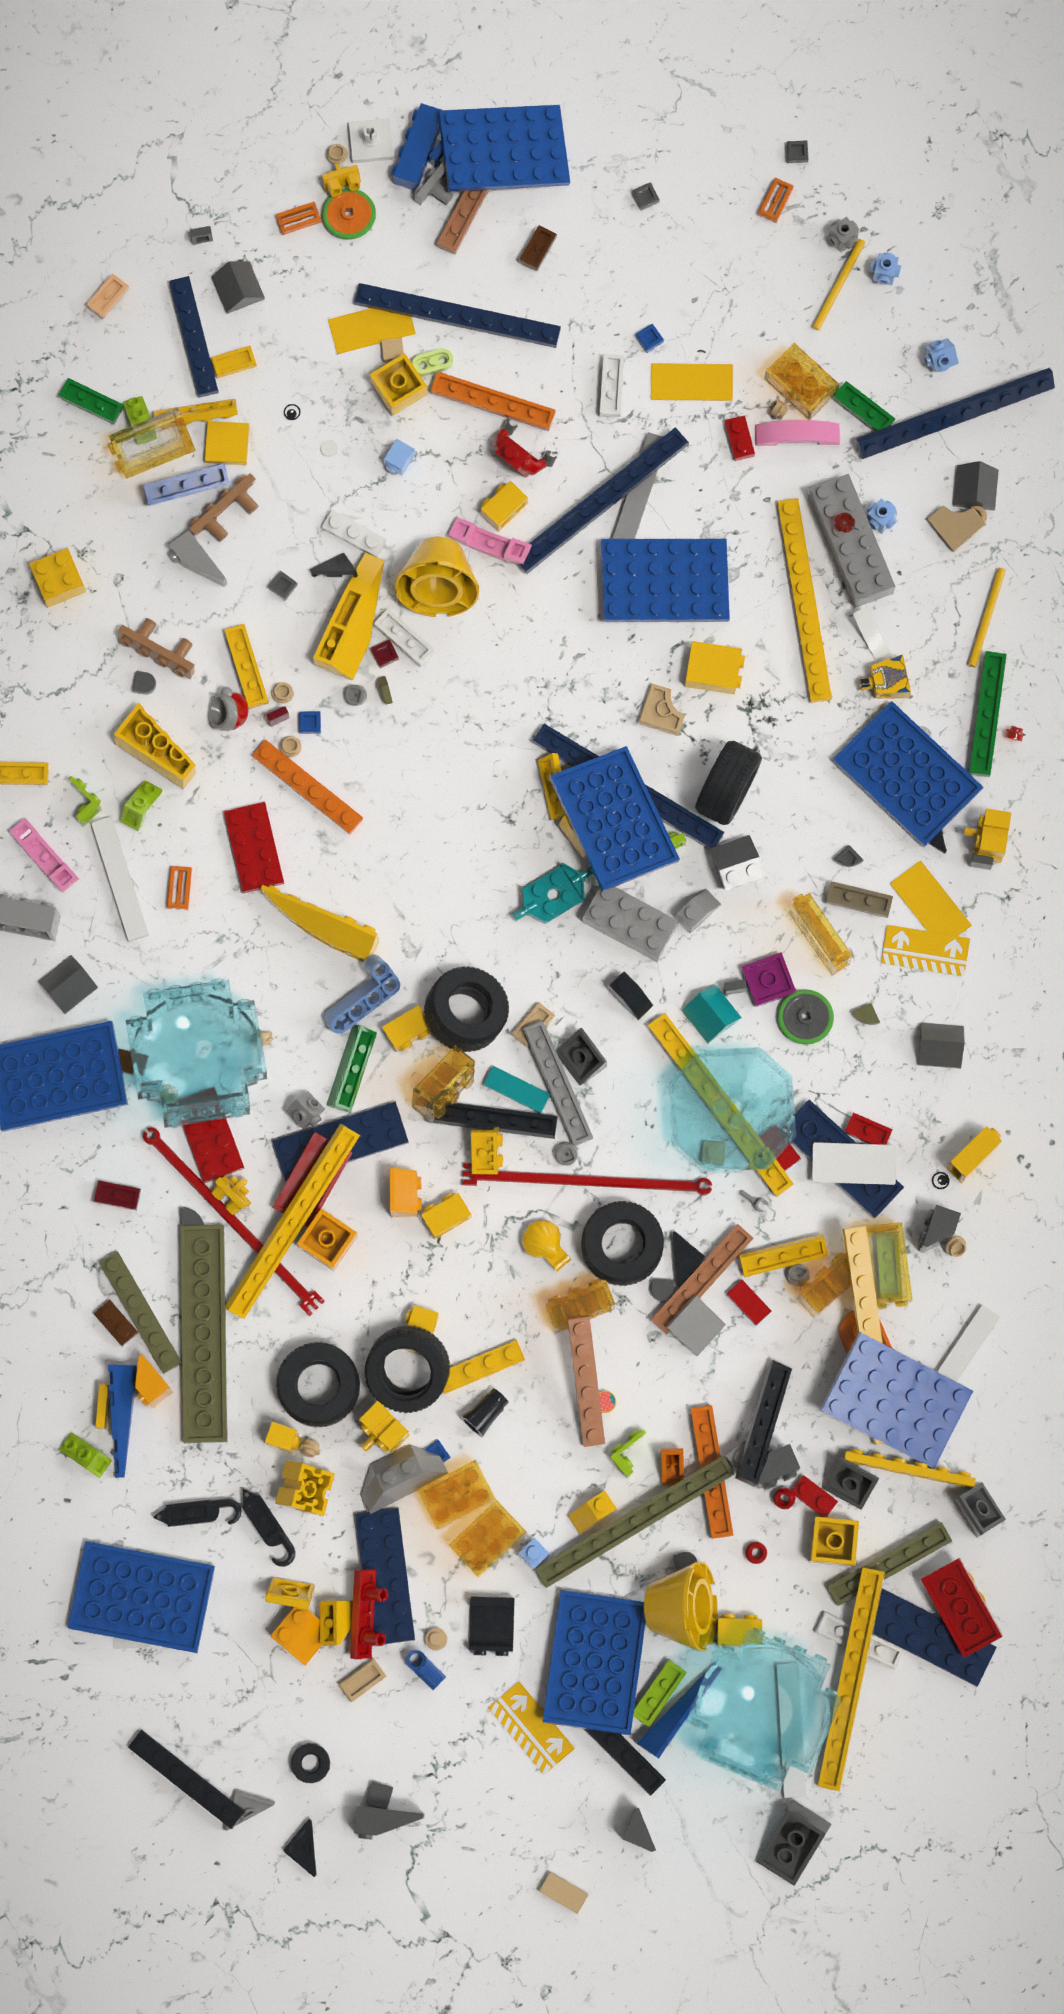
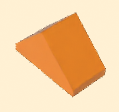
(672, 1466)

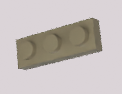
(859, 899)

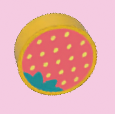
(607, 1401)

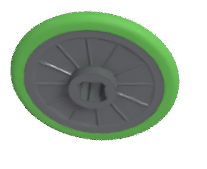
(810, 1030)

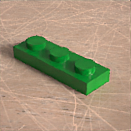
(91, 401)
(863, 407)

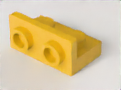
(486, 1151)

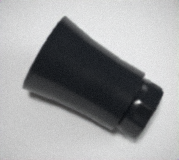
(485, 1412)

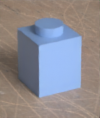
(399, 457)
(534, 1553)

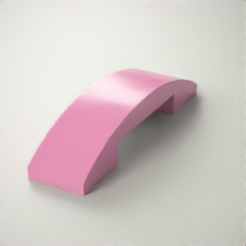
(797, 432)
(488, 542)
(43, 855)

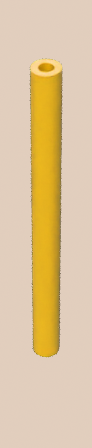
(838, 284)
(987, 617)

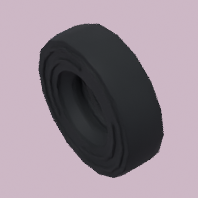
(310, 1749)

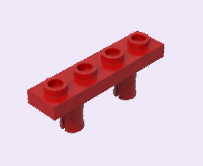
(363, 1614)

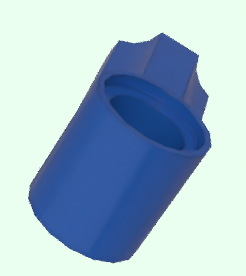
(426, 1671)

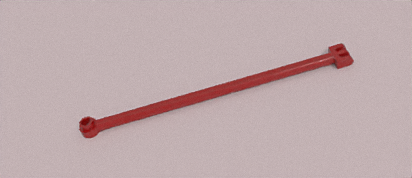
(585, 1180)
(232, 1220)

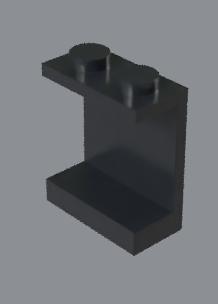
(491, 1625)

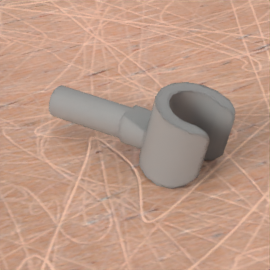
(753, 1200)

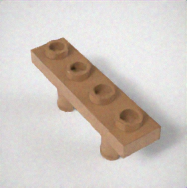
(239, 494)
(163, 656)

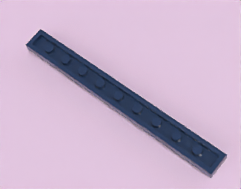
(457, 315)
(955, 413)
(604, 498)
(669, 811)

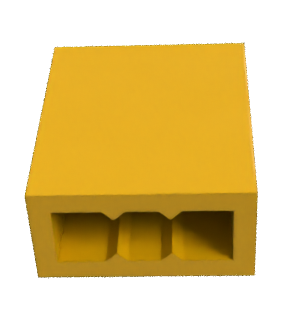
(714, 667)
(974, 1154)

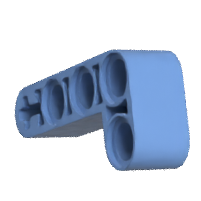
(360, 996)

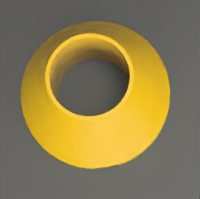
(437, 579)
(683, 1606)

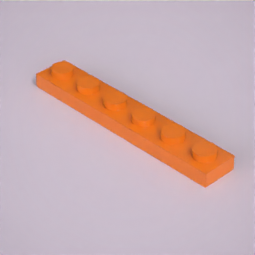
(493, 401)
(307, 787)
(708, 1451)

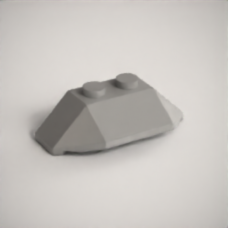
(400, 1476)

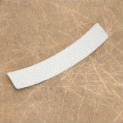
(871, 633)

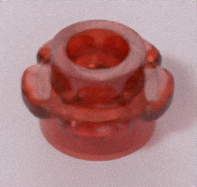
(844, 517)
(1015, 733)

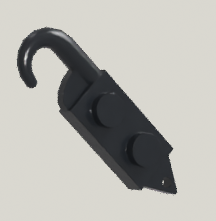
(197, 1512)
(267, 1526)

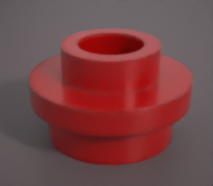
(780, 1502)
(763, 1552)

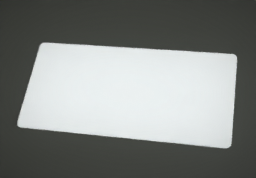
(854, 1163)

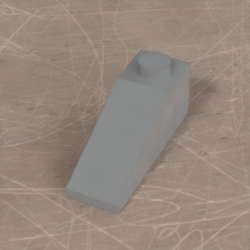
(194, 558)

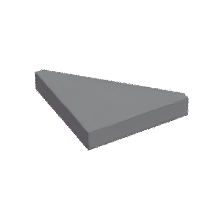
(251, 1804)

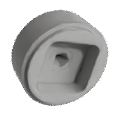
(355, 695)
(566, 1154)
(798, 1275)

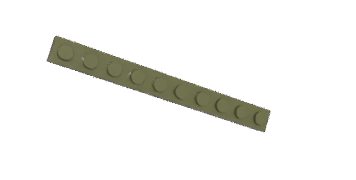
(634, 1521)

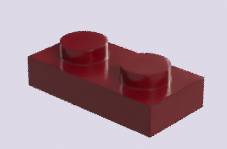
(117, 1195)

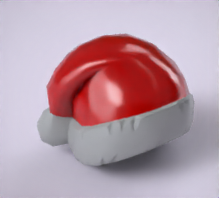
(228, 710)

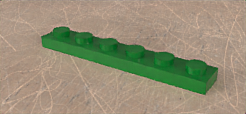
(987, 714)

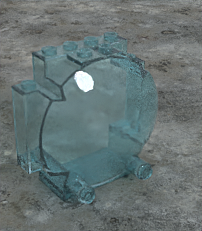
(196, 1052)
(763, 1709)

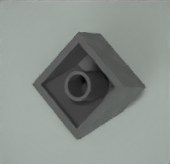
(737, 862)

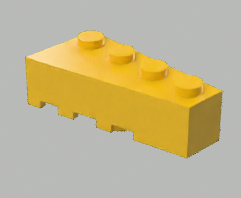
(154, 747)

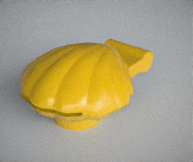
(543, 1241)

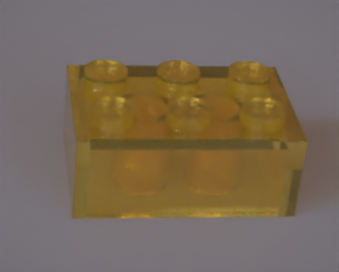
(801, 381)
(443, 1084)
(826, 1287)
(589, 1301)
(456, 1495)
(487, 1539)

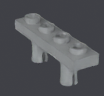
(433, 186)

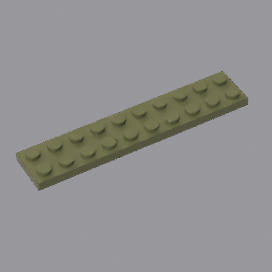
(203, 1334)

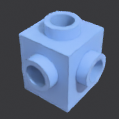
(885, 268)
(941, 355)
(881, 522)

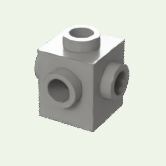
(845, 239)
(306, 1110)

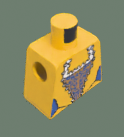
(888, 679)

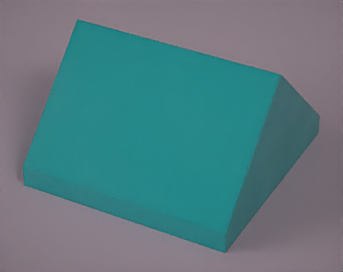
(711, 1013)

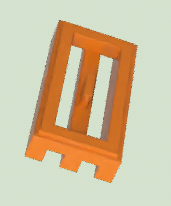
(295, 211)
(768, 215)
(178, 905)

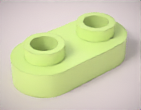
(431, 360)

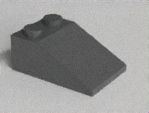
(378, 1821)
(794, 1842)

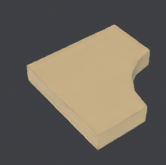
(956, 527)
(659, 711)

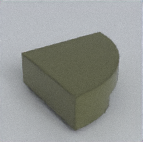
(383, 684)
(866, 1015)

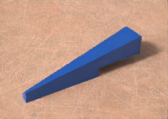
(122, 1401)
(667, 1726)

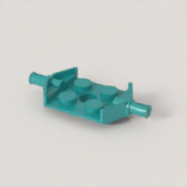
(564, 880)

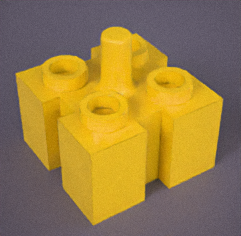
(991, 834)
(382, 1429)
(304, 1488)

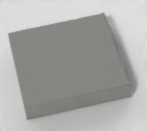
(695, 1325)

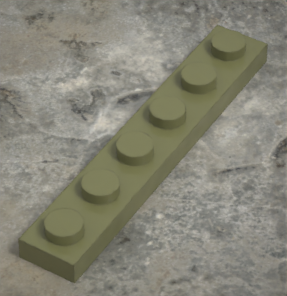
(140, 1312)
(893, 1561)

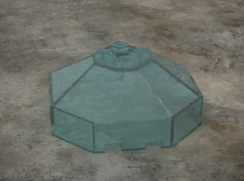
(728, 1140)

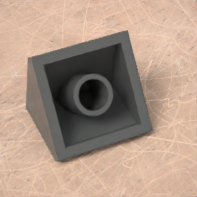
(237, 285)
(976, 485)
(68, 984)
(941, 1045)
(581, 1057)
(851, 1483)
(979, 1509)
(638, 1833)

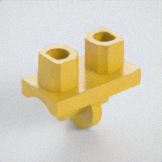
(341, 178)
(236, 1192)

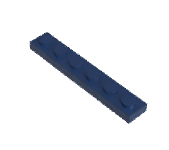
(193, 336)

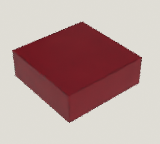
(385, 653)
(278, 716)

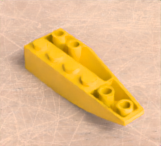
(352, 621)
(325, 926)

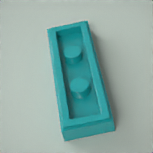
(516, 1089)

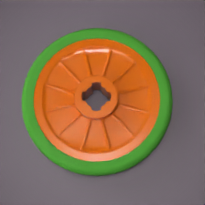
(349, 226)

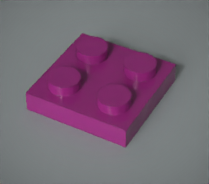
(768, 979)

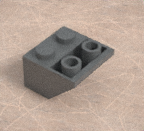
(941, 1227)
(778, 1465)

